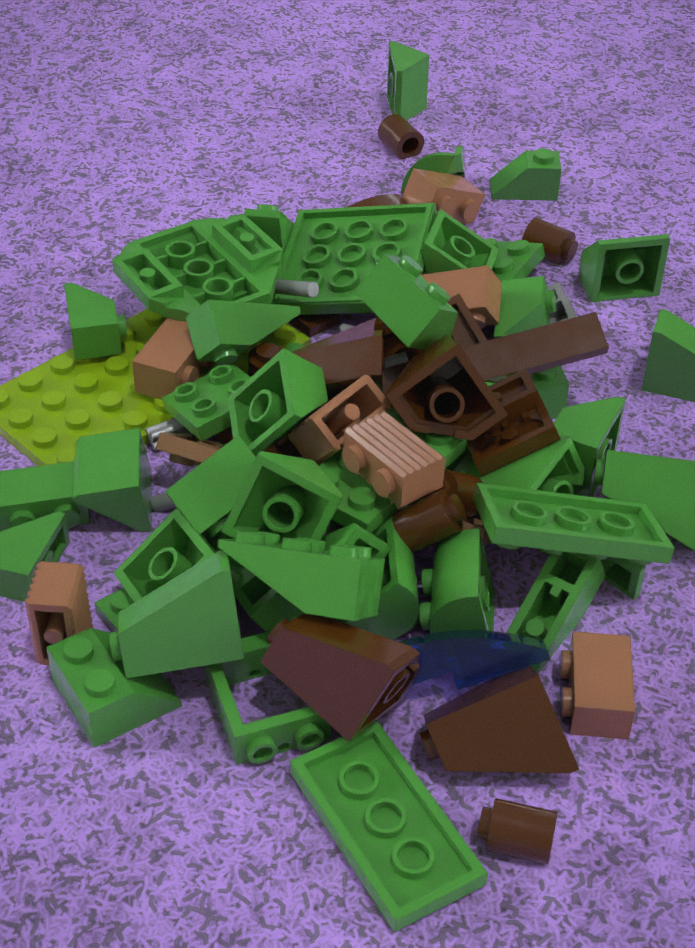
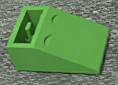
(316, 580)

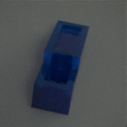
(474, 655)

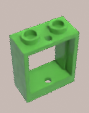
(263, 738)

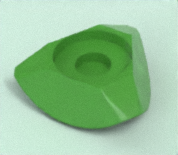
(440, 162)

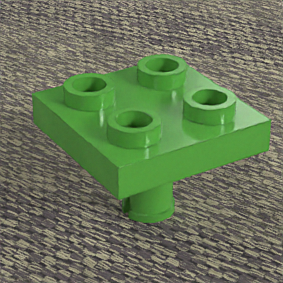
(204, 403)

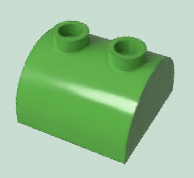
(163, 556)
(458, 586)
(399, 595)

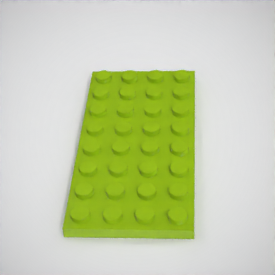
(73, 398)

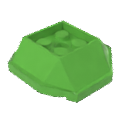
(200, 262)

